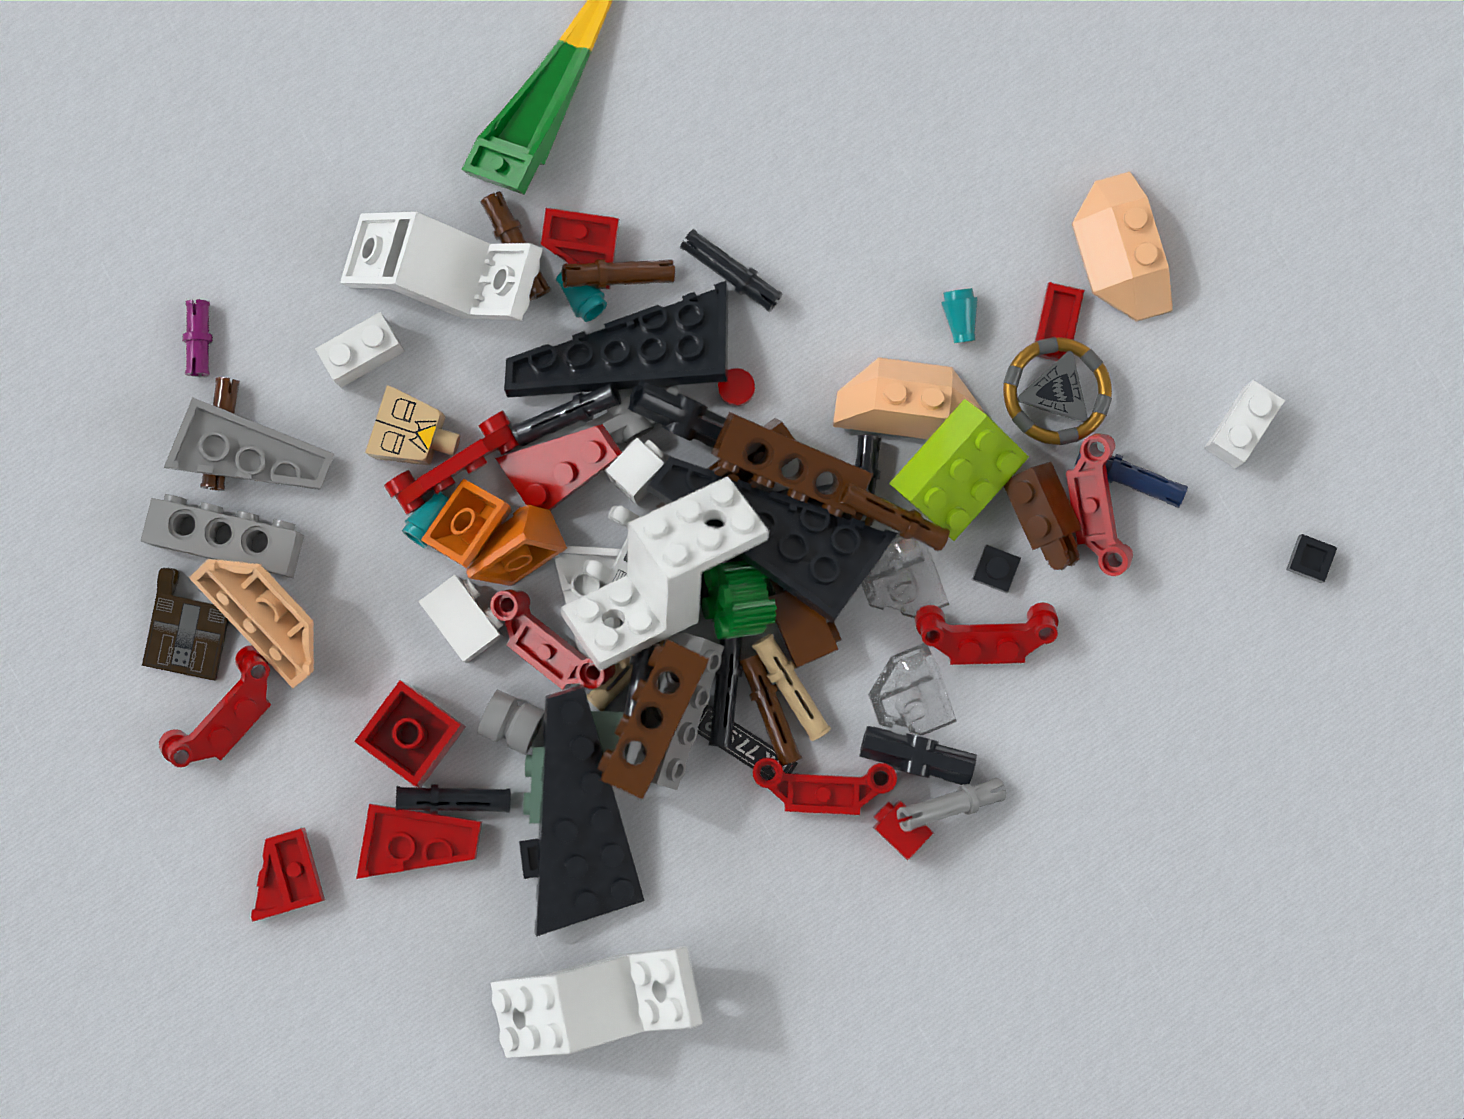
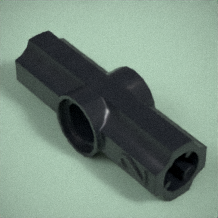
(676, 413)
(918, 755)

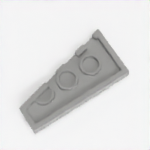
(236, 447)

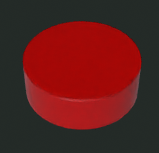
(738, 389)

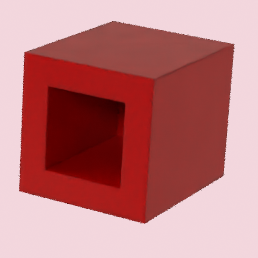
(888, 827)

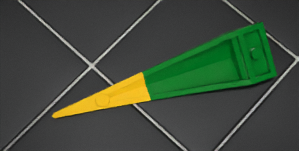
(526, 128)

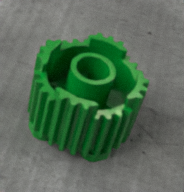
(737, 600)

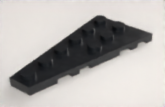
(656, 345)
(807, 548)
(582, 839)

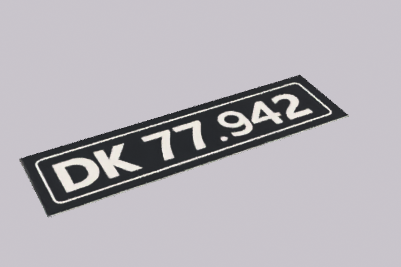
(746, 745)

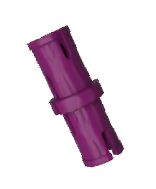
(197, 338)

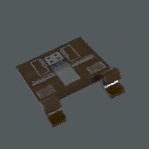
(184, 632)

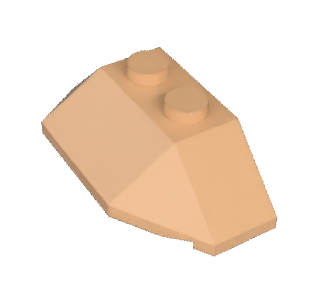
(1123, 248)
(900, 398)
(261, 614)

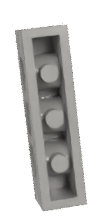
(166, 516)
(674, 761)

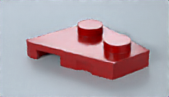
(580, 236)
(287, 876)

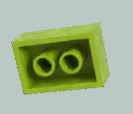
(959, 469)

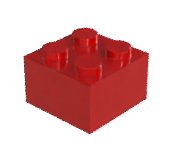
(410, 734)

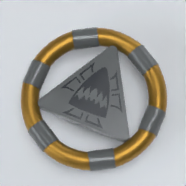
(1057, 391)

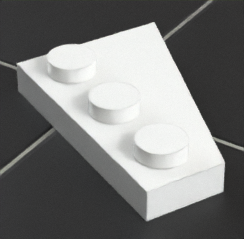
(578, 584)

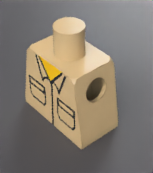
(409, 430)

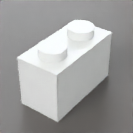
(360, 350)
(1244, 424)
(636, 469)
(461, 617)

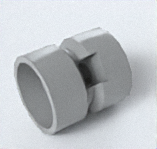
(512, 722)

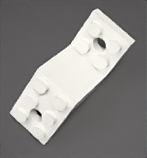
(441, 266)
(664, 572)
(596, 1003)

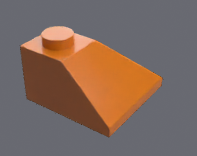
(466, 523)
(518, 547)

